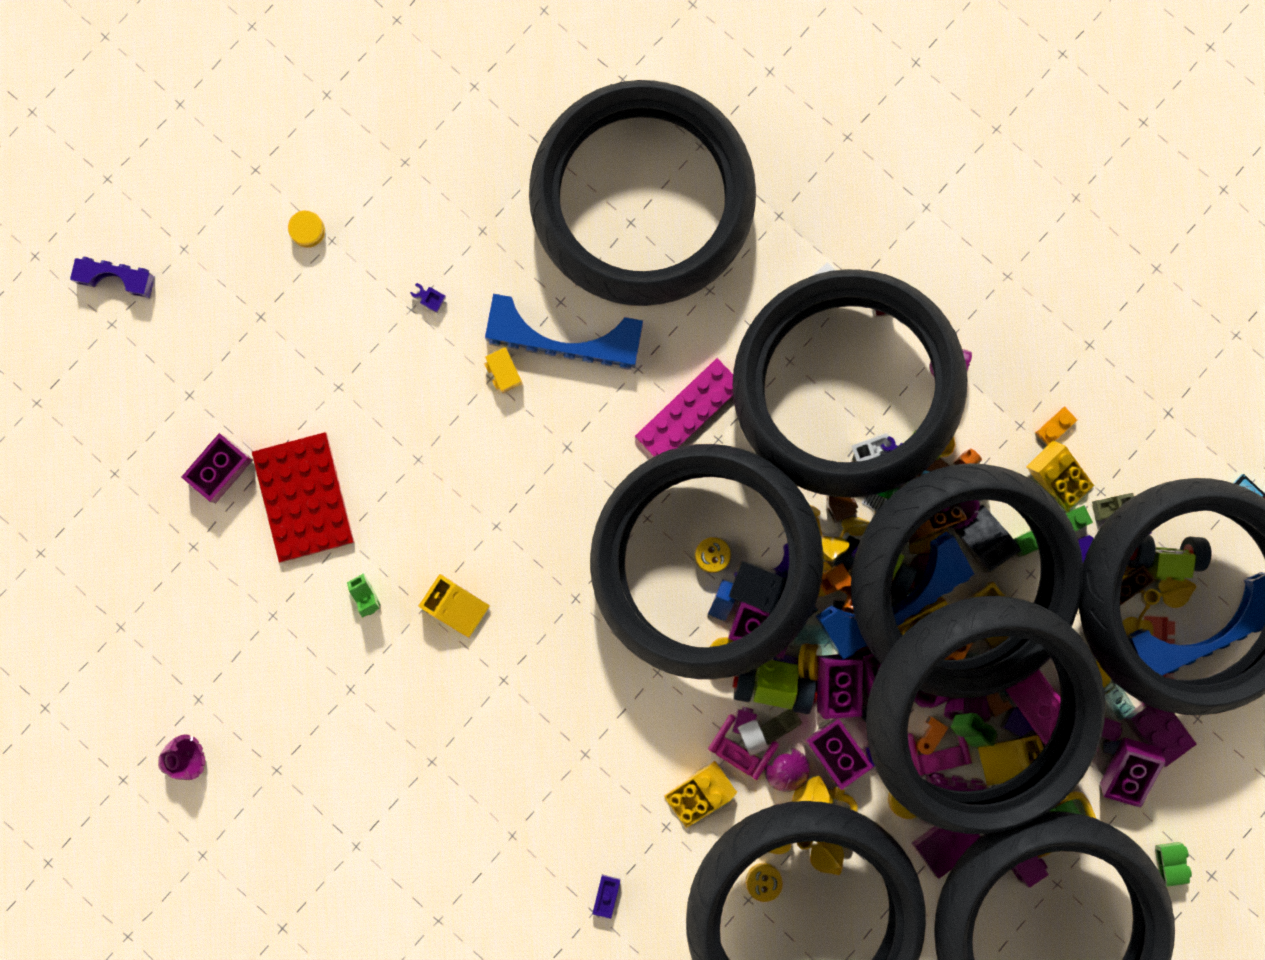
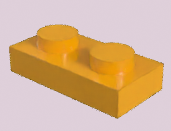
(1056, 425)

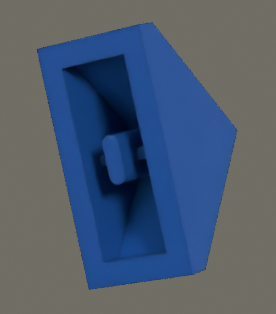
(722, 602)

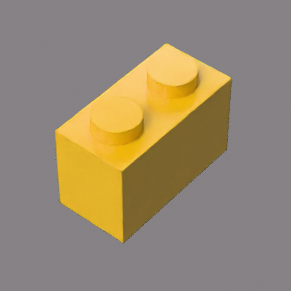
(503, 370)

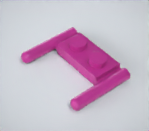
(737, 755)
(939, 759)

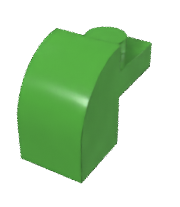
(364, 595)

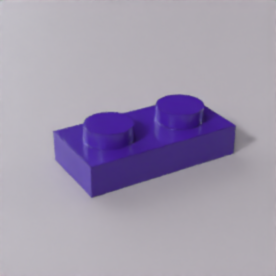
(606, 896)

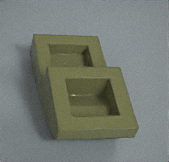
(1106, 507)
(780, 725)

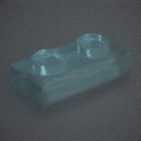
(812, 635)
(1118, 700)

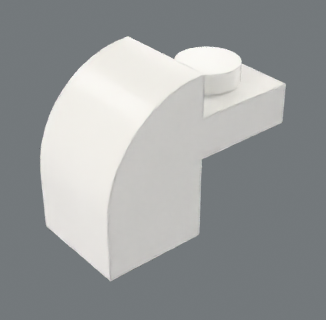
(870, 448)
(752, 737)

